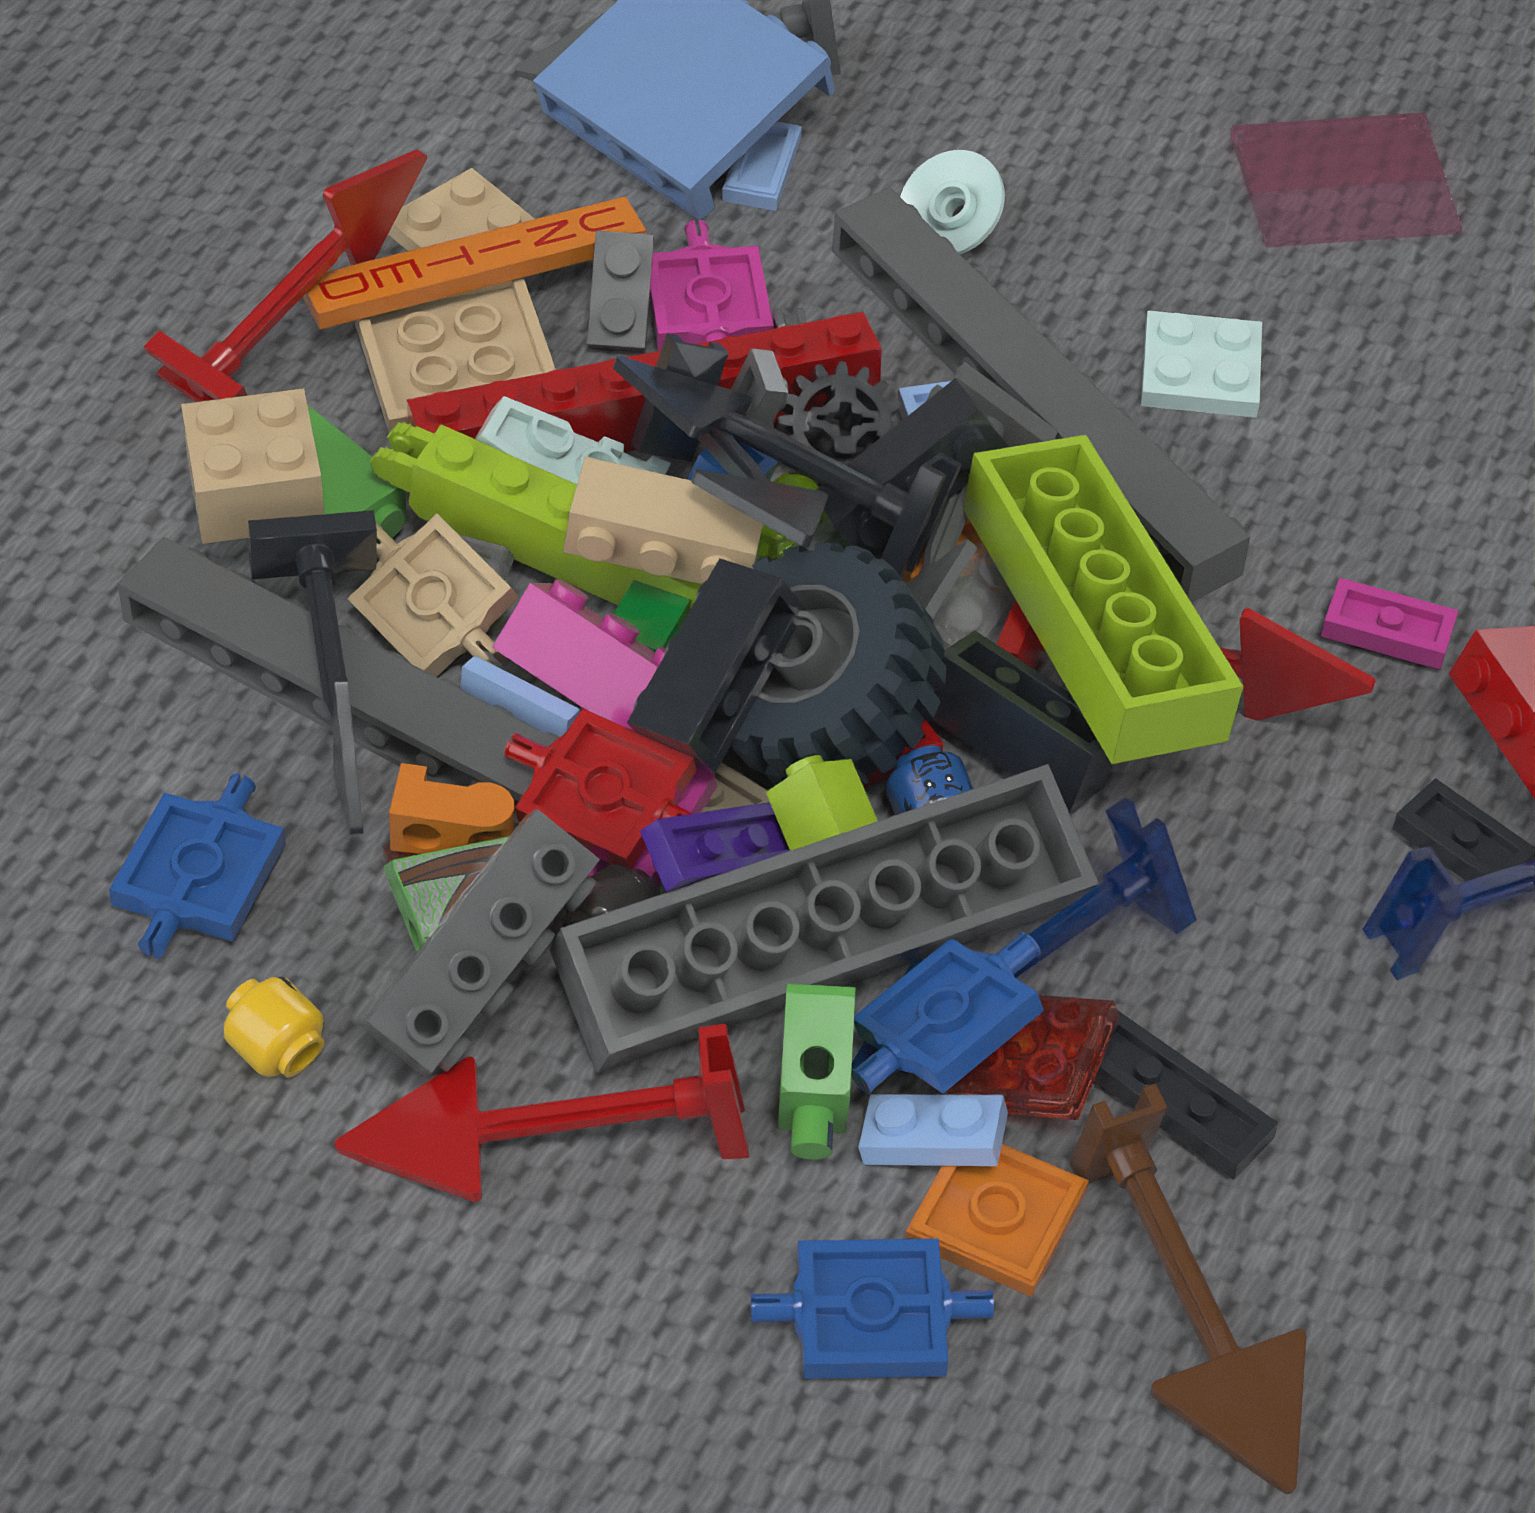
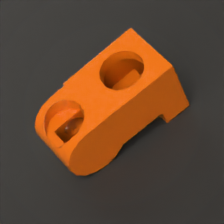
(445, 816)

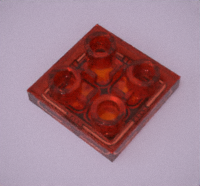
(1049, 1061)

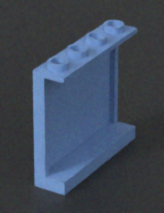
(680, 89)

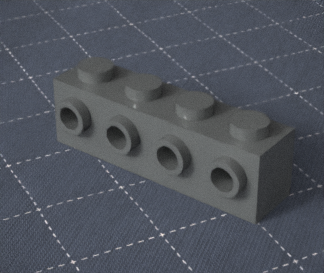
(480, 943)

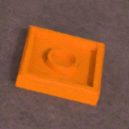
(1000, 1217)

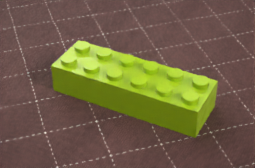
(1101, 599)

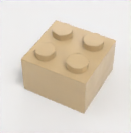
(251, 461)

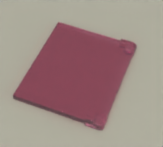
(1345, 179)

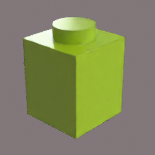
(819, 801)

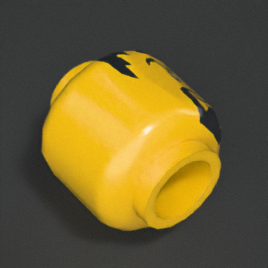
(274, 1027)

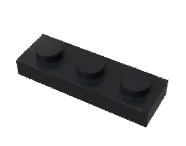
(1200, 1108)

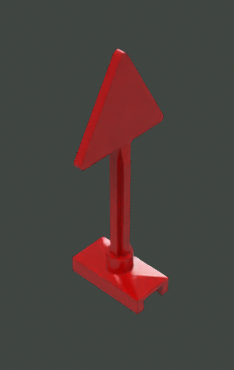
(362, 218)
(1276, 665)
(439, 1131)

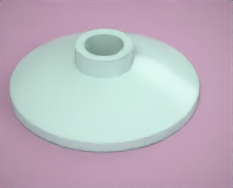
(953, 181)

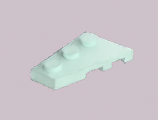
(551, 442)

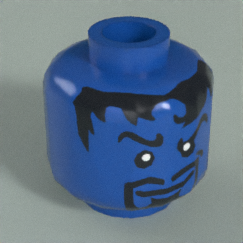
(925, 778)

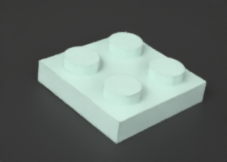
(1201, 364)

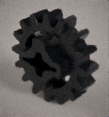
(849, 400)

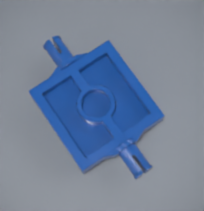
(197, 866)
(947, 1014)
(871, 1308)

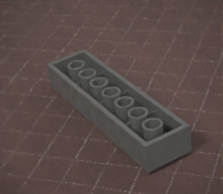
(821, 916)

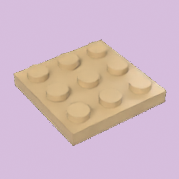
(453, 345)

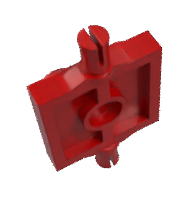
(603, 784)

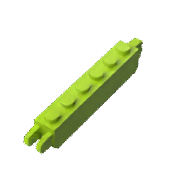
(503, 503)

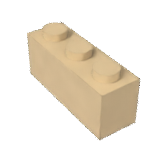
(655, 523)

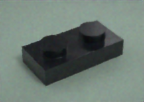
(1460, 833)

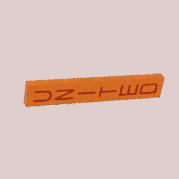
(466, 263)

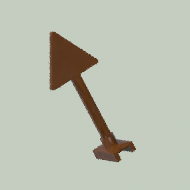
(1241, 1396)

